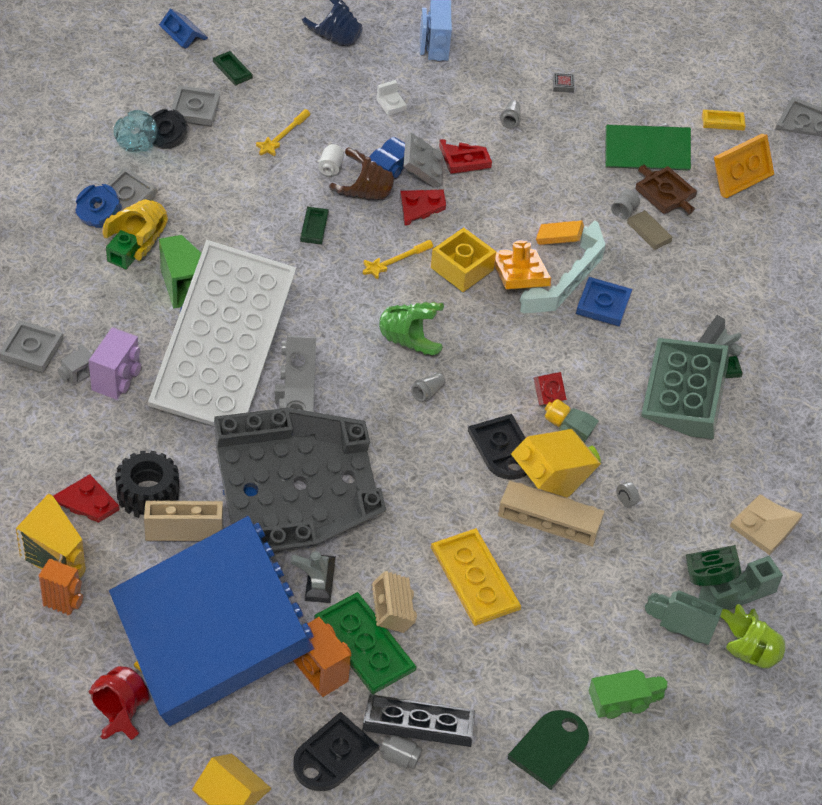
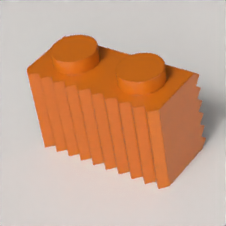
(60, 587)

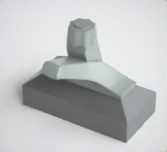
(718, 335)

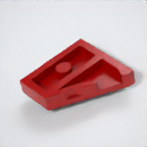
(465, 157)
(421, 204)
(87, 499)

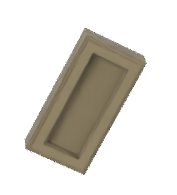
(649, 229)

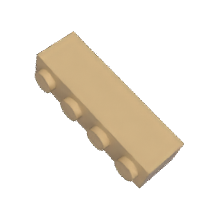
(551, 513)

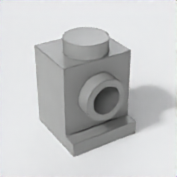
(75, 366)

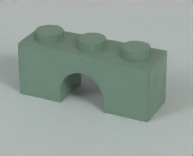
(757, 581)

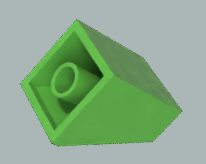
(177, 266)

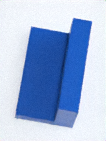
(181, 28)

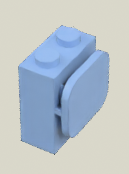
(436, 30)

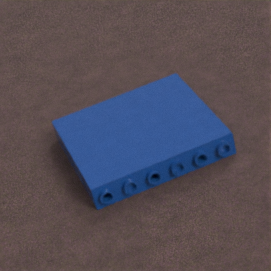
(211, 620)

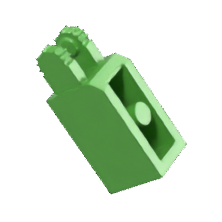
(625, 693)

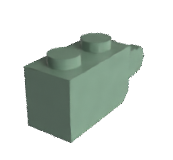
(685, 615)

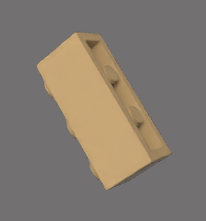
(182, 520)

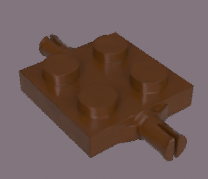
(666, 189)

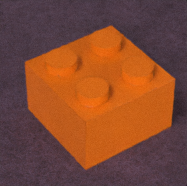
(329, 661)

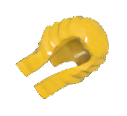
(143, 219)

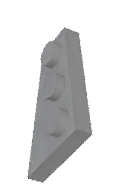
(801, 118)

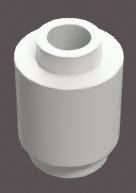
(331, 160)

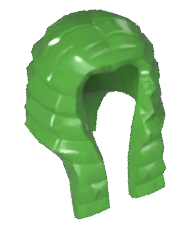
(405, 326)

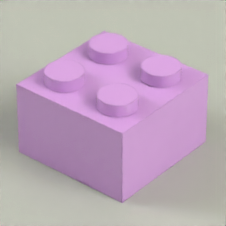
(114, 363)

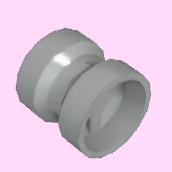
(625, 204)

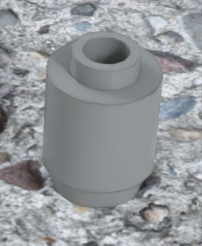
(401, 751)

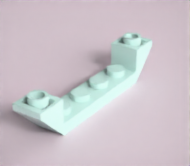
(541, 300)

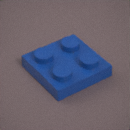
(604, 301)

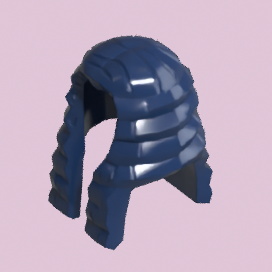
(338, 25)

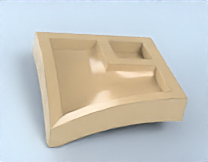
(765, 523)

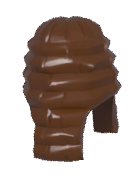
(372, 182)

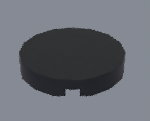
(171, 128)

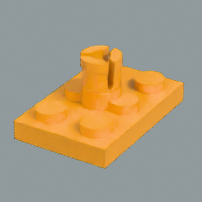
(744, 165)
(521, 267)

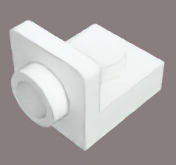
(389, 98)

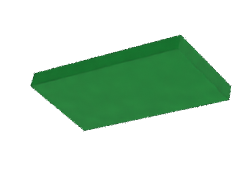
(649, 145)
(374, 651)

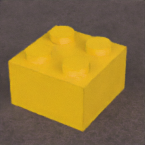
(463, 259)

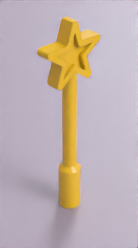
(269, 146)
(376, 267)

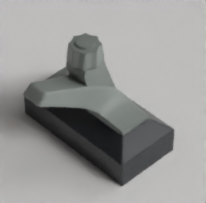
(320, 576)

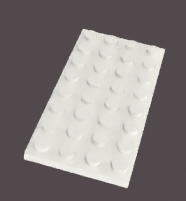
(222, 334)

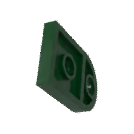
(713, 566)
(549, 749)

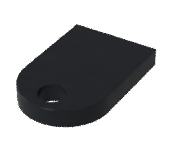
(496, 442)
(334, 752)

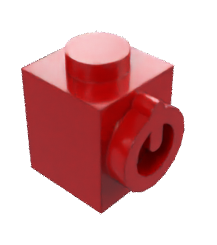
(549, 388)

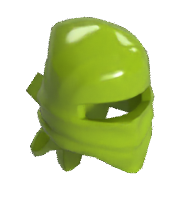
(756, 639)

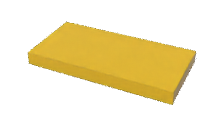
(475, 577)

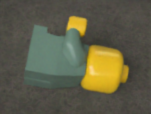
(561, 415)

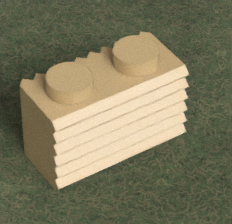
(393, 602)

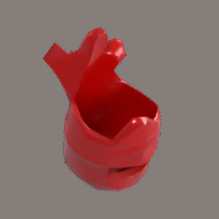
(118, 698)

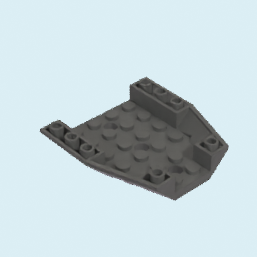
(291, 445)

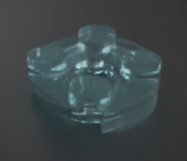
(141, 140)

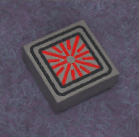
(563, 82)

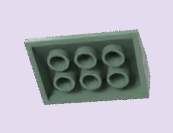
(686, 386)

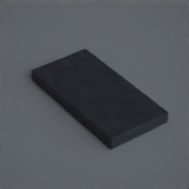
(419, 720)

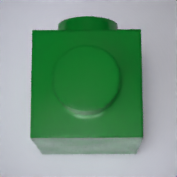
(122, 249)

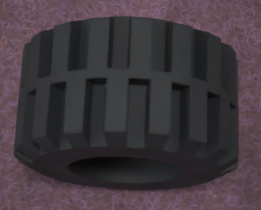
(146, 468)

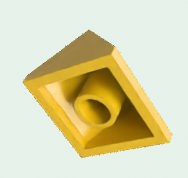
(229, 783)

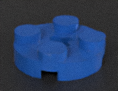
(89, 196)

